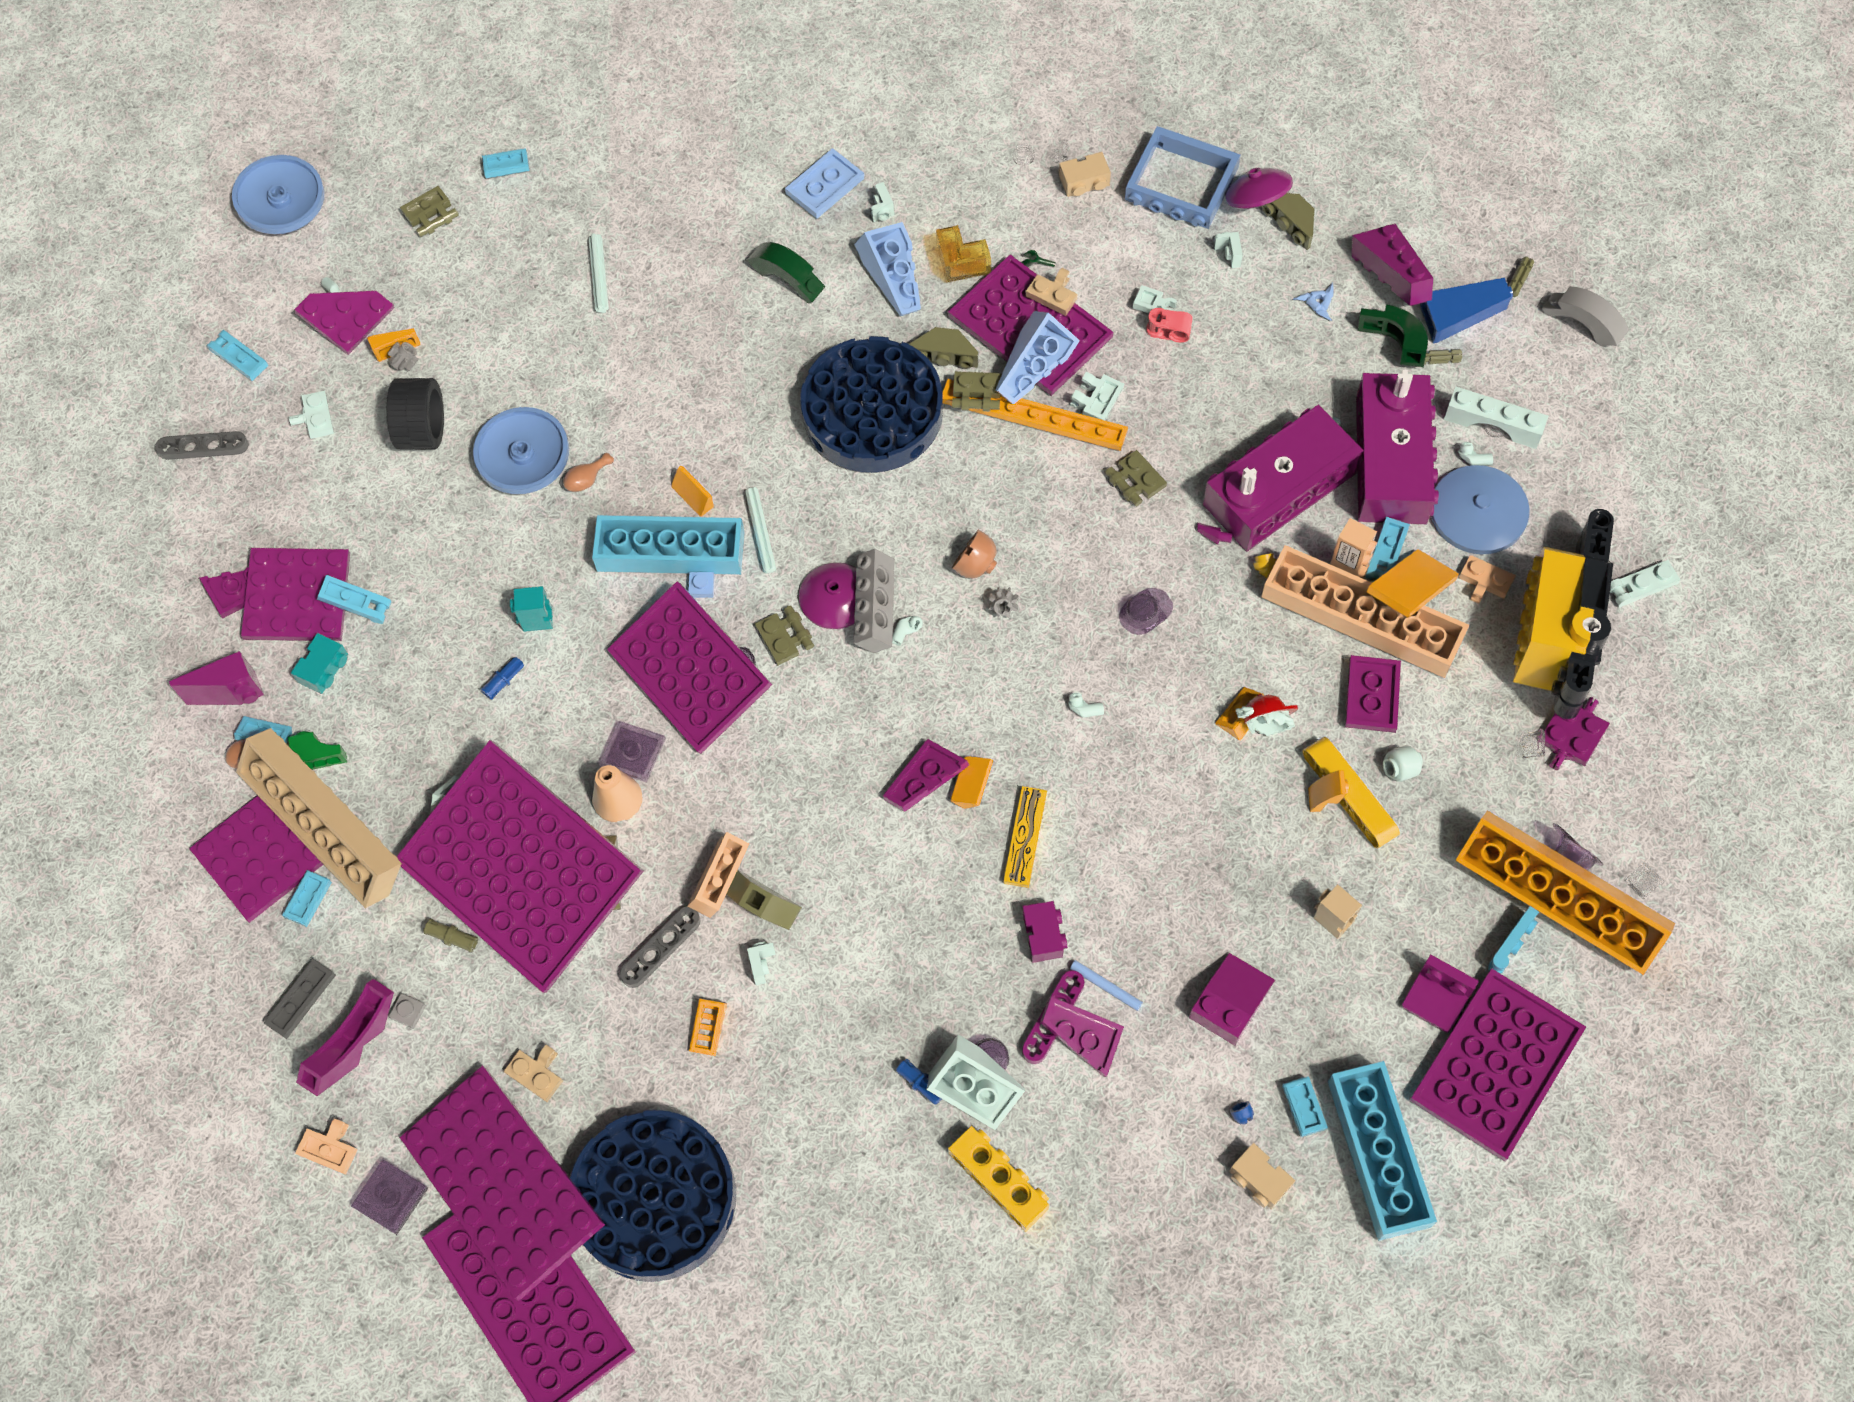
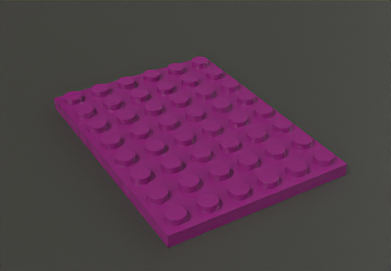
(518, 866)

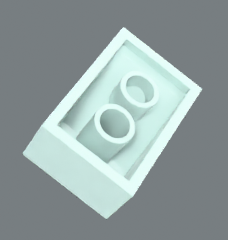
(974, 1083)

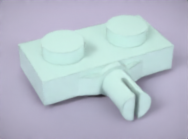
(315, 415)

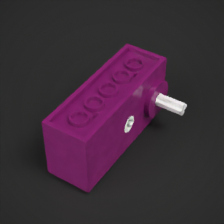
(1398, 448)
(1282, 477)

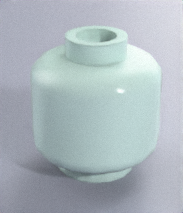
(1402, 763)

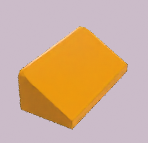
(692, 491)
(1229, 719)
(971, 782)

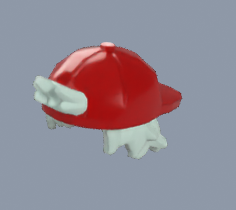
(1267, 715)

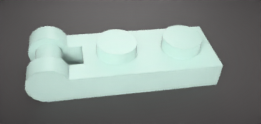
(1644, 583)

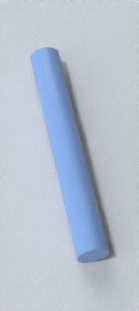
(1107, 985)

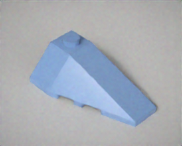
(889, 261)
(1037, 351)

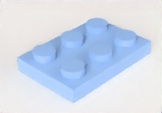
(824, 183)

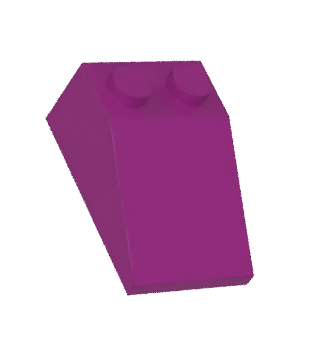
(220, 683)
(1231, 999)

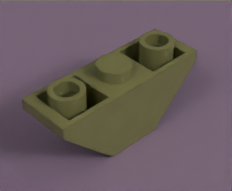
(1294, 216)
(947, 348)
(763, 901)

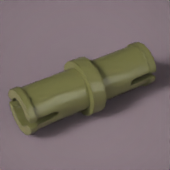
(450, 935)

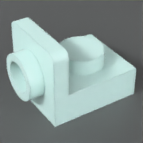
(884, 205)
(1231, 244)
(759, 965)

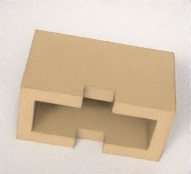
(1084, 175)
(1336, 910)
(1260, 1177)

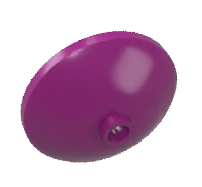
(1258, 187)
(829, 607)

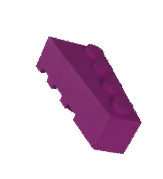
(1395, 263)

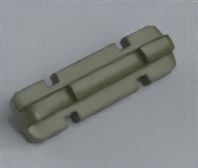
(1521, 275)
(1443, 356)

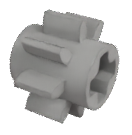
(403, 356)
(1009, 604)

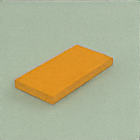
(1412, 583)

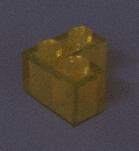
(959, 258)

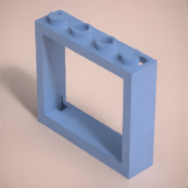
(1192, 149)

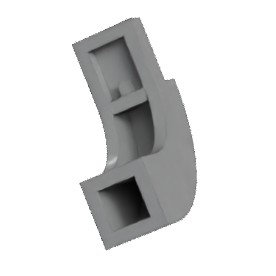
(1592, 310)

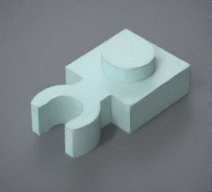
(1150, 299)

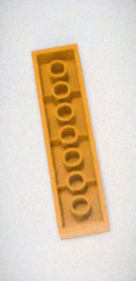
(1566, 892)

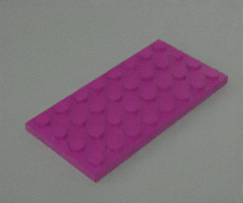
(501, 1182)
(552, 1338)

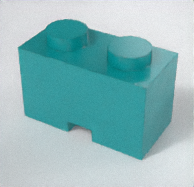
(532, 609)
(321, 664)

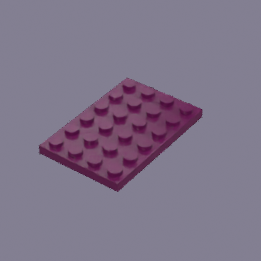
(999, 310)
(689, 667)
(1498, 1064)

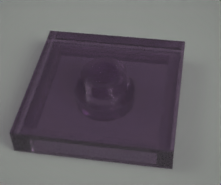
(633, 750)
(389, 1197)

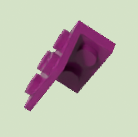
(1439, 993)

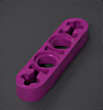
(1043, 1048)

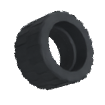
(415, 413)

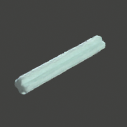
(598, 273)
(760, 530)

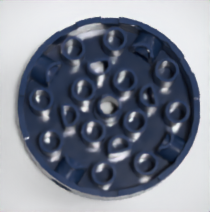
(872, 404)
(686, 1219)

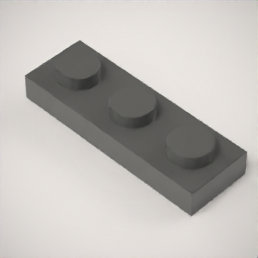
(299, 999)

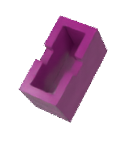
(1046, 940)

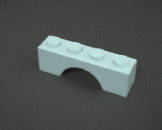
(1520, 423)

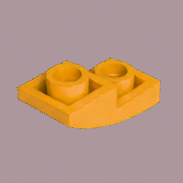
(1327, 790)

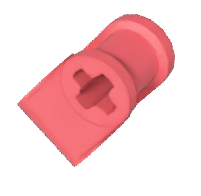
(1171, 325)

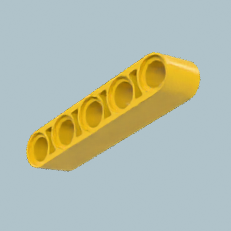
(1359, 801)

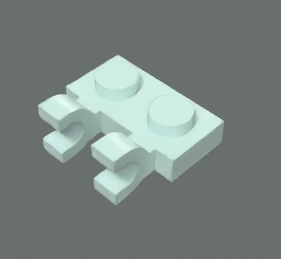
(1103, 398)

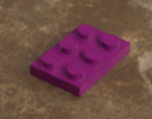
(1373, 694)

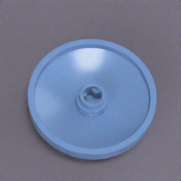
(278, 194)
(521, 450)
(1480, 509)

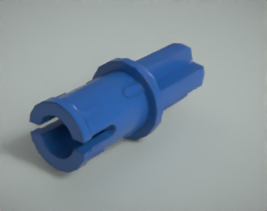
(502, 678)
(917, 1079)

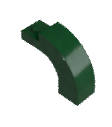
(788, 265)
(1400, 326)

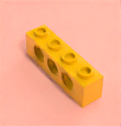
(1024, 1213)

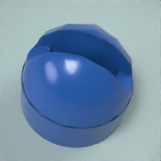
(1242, 1112)

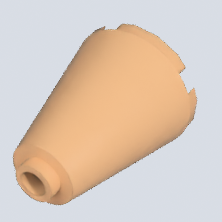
(615, 794)

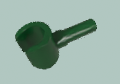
(1034, 258)

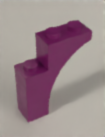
(346, 1045)

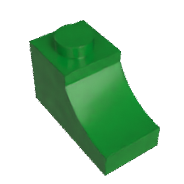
(315, 753)

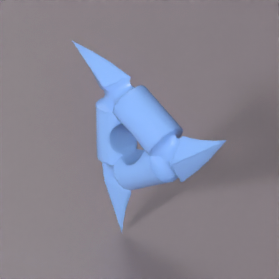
(1321, 307)

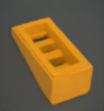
(382, 343)
(719, 1018)

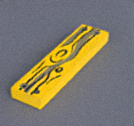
(1025, 837)

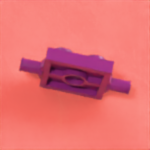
(1575, 737)

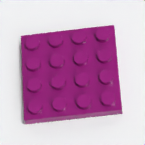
(285, 591)
(254, 858)

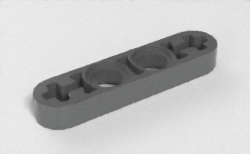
(202, 442)
(664, 950)

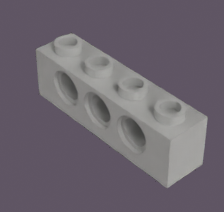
(874, 601)

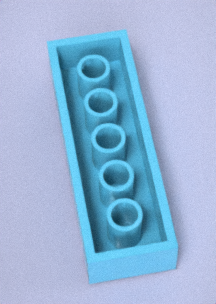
(668, 544)
(1381, 1151)

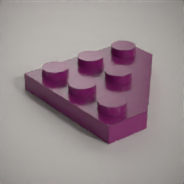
(344, 316)

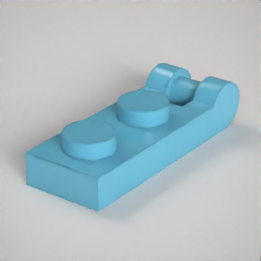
(237, 355)
(1387, 547)
(353, 599)
(1513, 942)

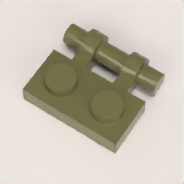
(425, 207)
(976, 385)
(1141, 474)
(777, 638)

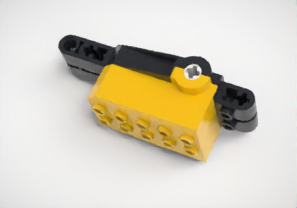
(1567, 617)

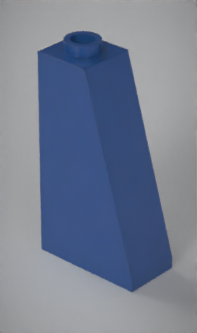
(1464, 306)

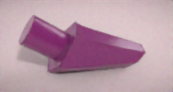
(1214, 533)

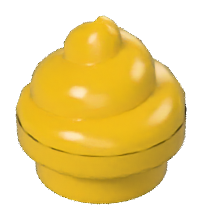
(1265, 564)

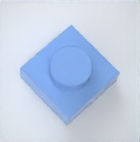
(701, 584)

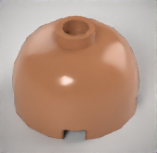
(976, 557)

